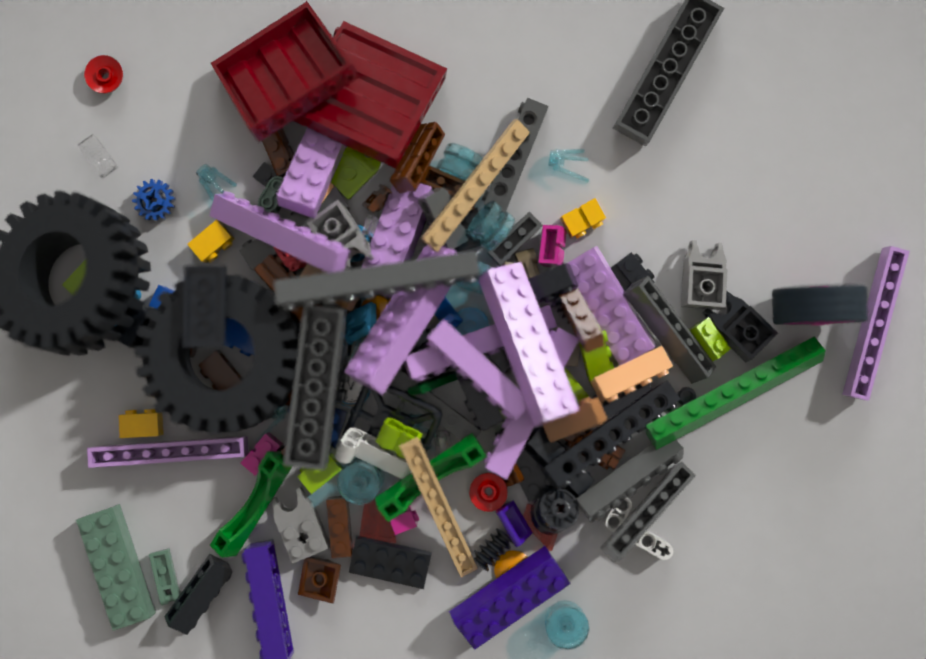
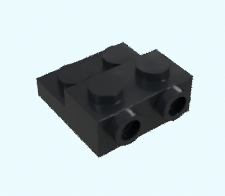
(630, 270)

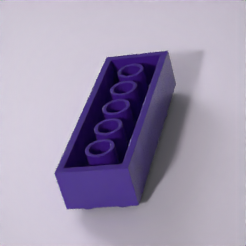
(509, 597)
(268, 600)

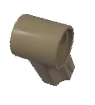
(529, 260)

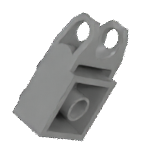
(339, 226)
(705, 272)
(298, 520)

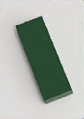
(433, 383)

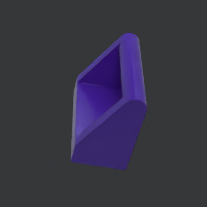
(514, 523)

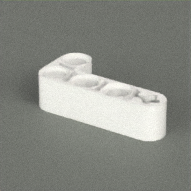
(363, 446)
(621, 515)

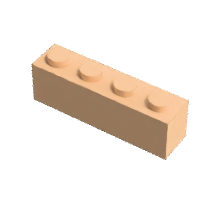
(631, 374)

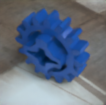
(152, 207)

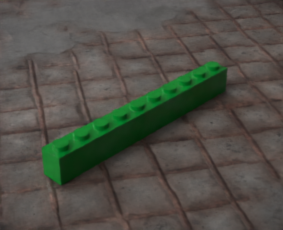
(735, 393)

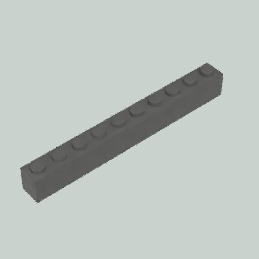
(376, 280)

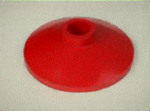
(97, 68)
(481, 499)

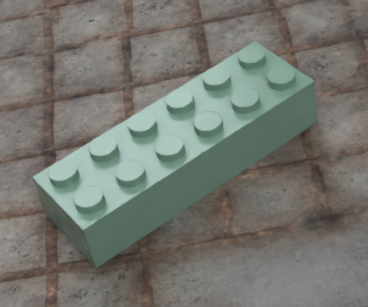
(116, 567)

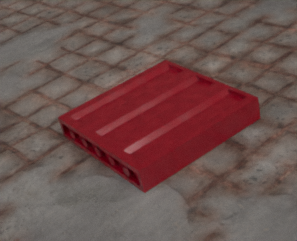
(284, 71)
(382, 106)

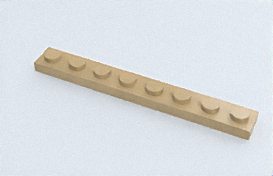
(475, 185)
(438, 506)

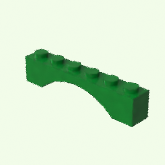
(456, 458)
(235, 533)

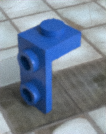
(448, 313)

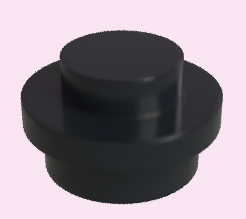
(687, 395)

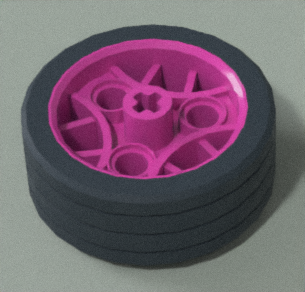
(819, 305)

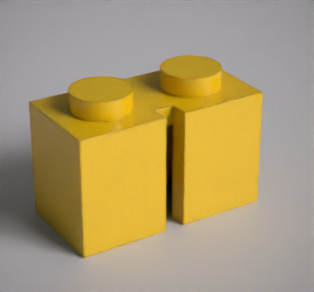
(583, 218)
(211, 241)
(140, 424)

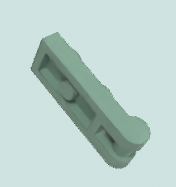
(164, 575)

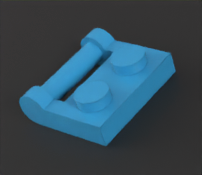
(360, 318)

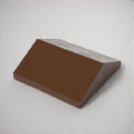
(319, 579)

